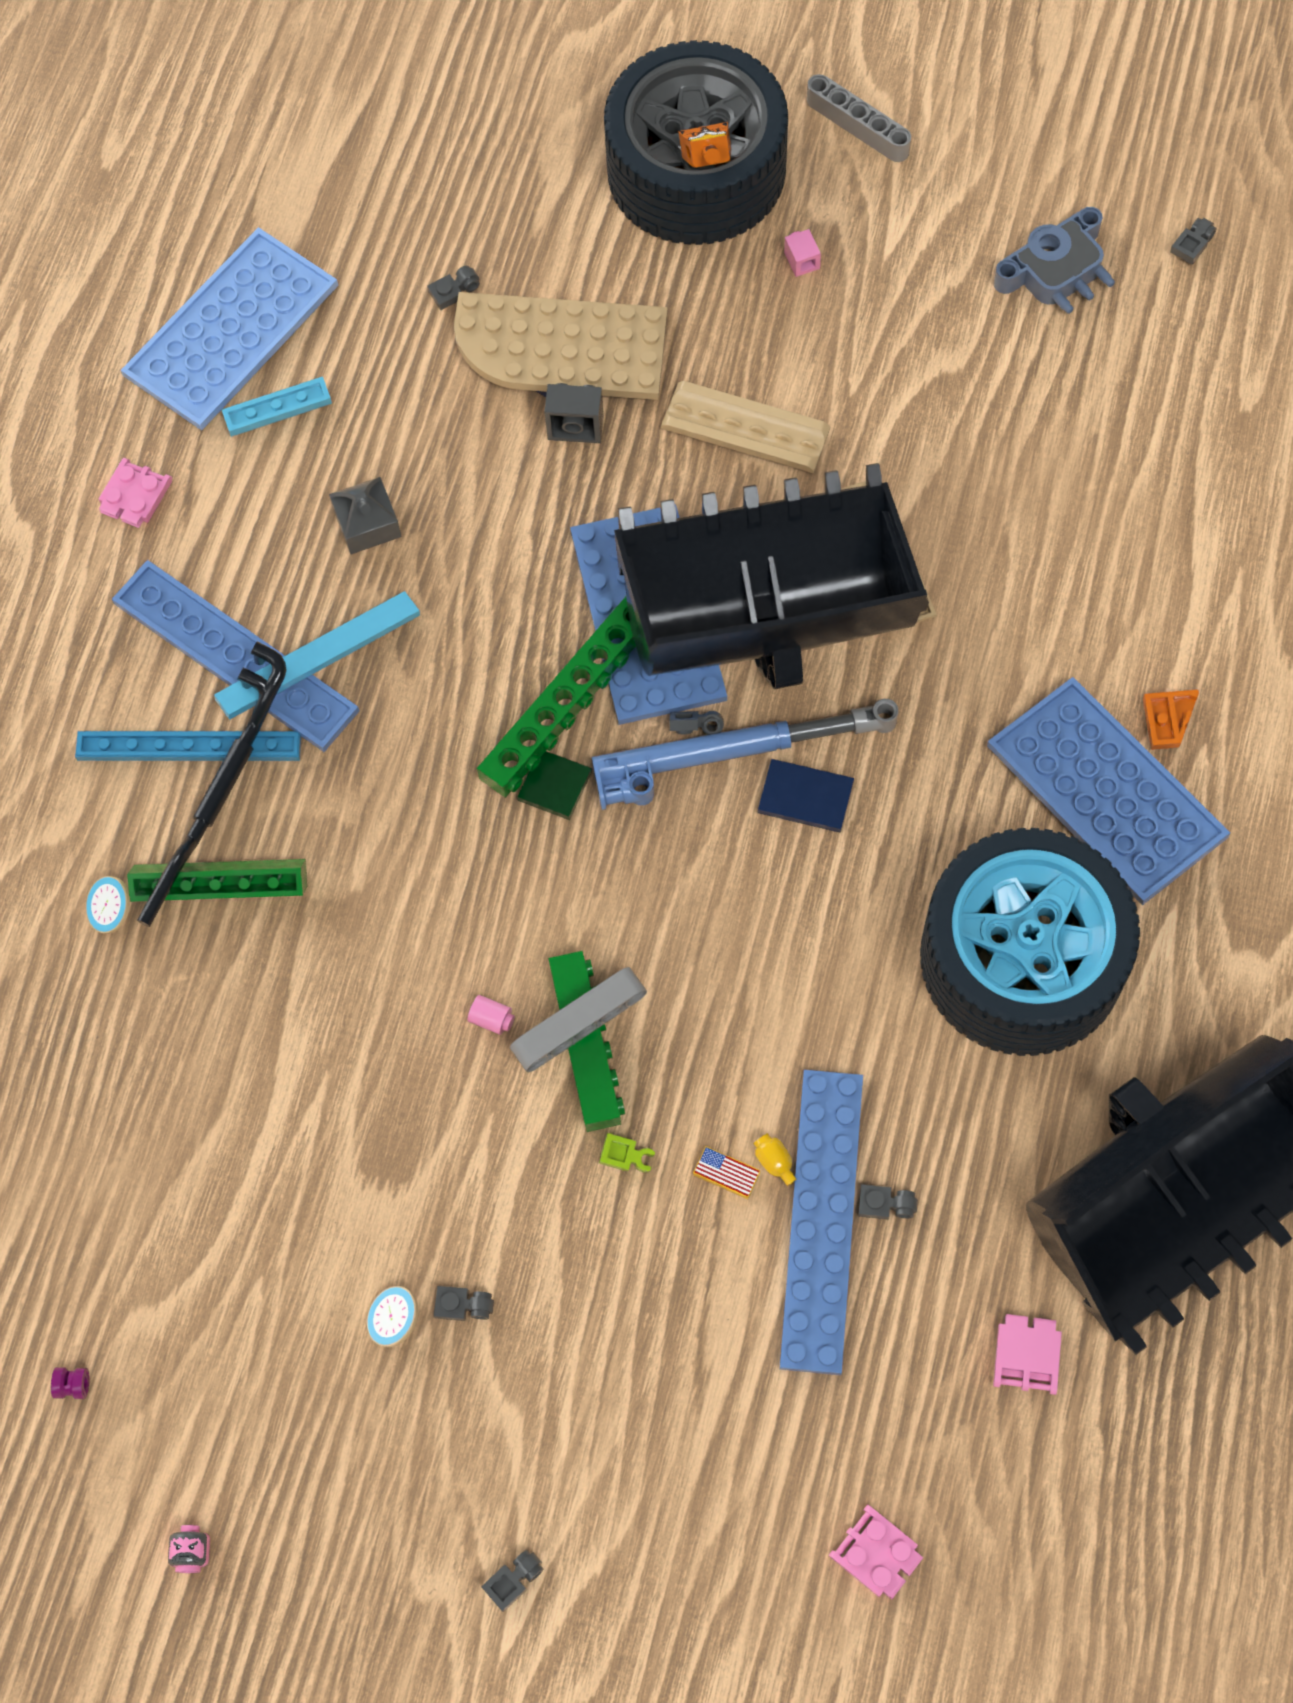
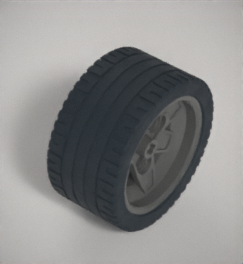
(684, 90)

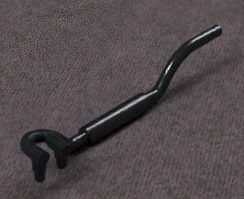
(225, 776)

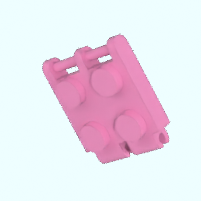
(133, 493)
(1027, 1353)
(878, 1554)

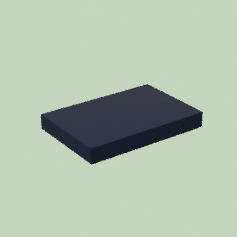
(805, 795)

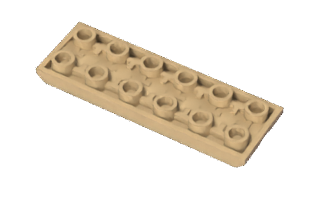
(746, 426)

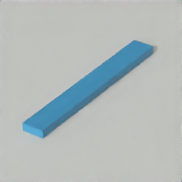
(182, 745)

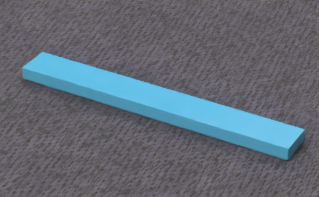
(325, 650)

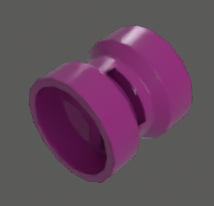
(70, 1383)

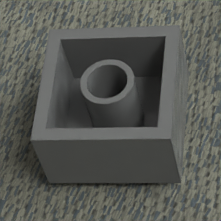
(574, 413)

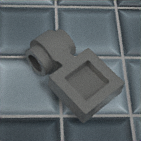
(1194, 241)
(446, 289)
(688, 721)
(877, 1202)
(454, 1303)
(505, 1585)

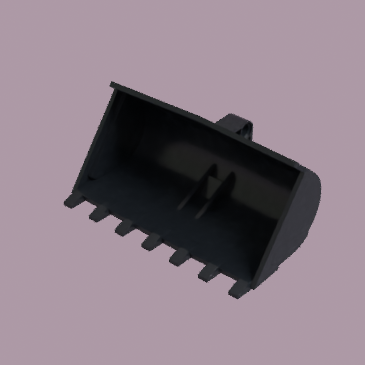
(768, 578)
(1175, 1189)

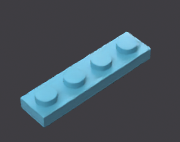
(276, 406)

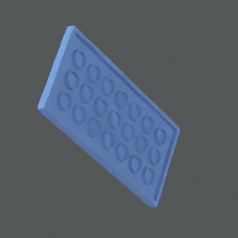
(632, 690)
(1108, 789)

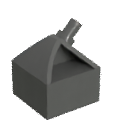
(365, 515)

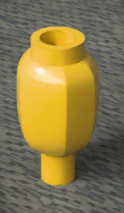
(774, 1158)

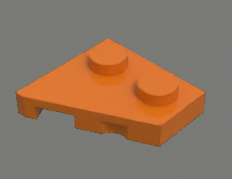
(1168, 716)

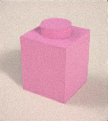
(802, 252)

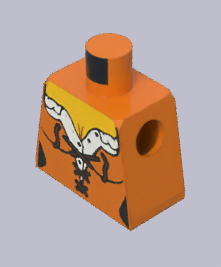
(706, 145)

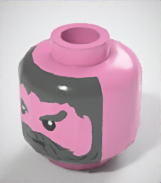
(188, 1549)

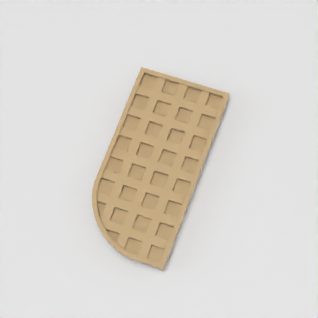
(555, 341)

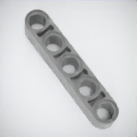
(858, 118)
(578, 1019)

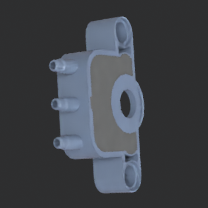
(1064, 270)

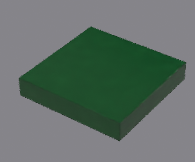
(555, 785)

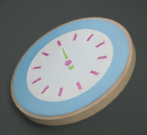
(107, 904)
(392, 1316)

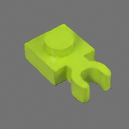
(620, 1153)

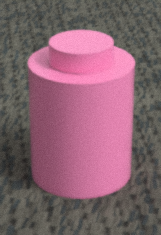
(491, 1015)

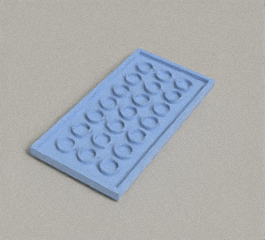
(229, 328)

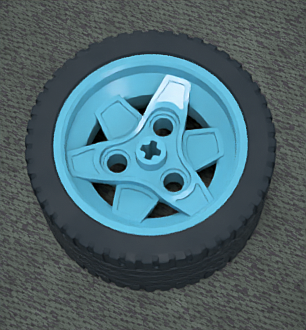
(1067, 879)

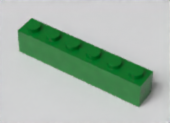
(223, 880)
(589, 1055)

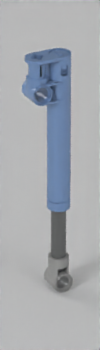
(622, 771)

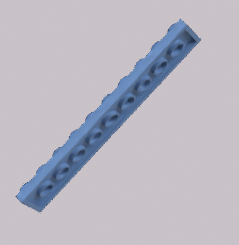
(226, 648)
(821, 1223)

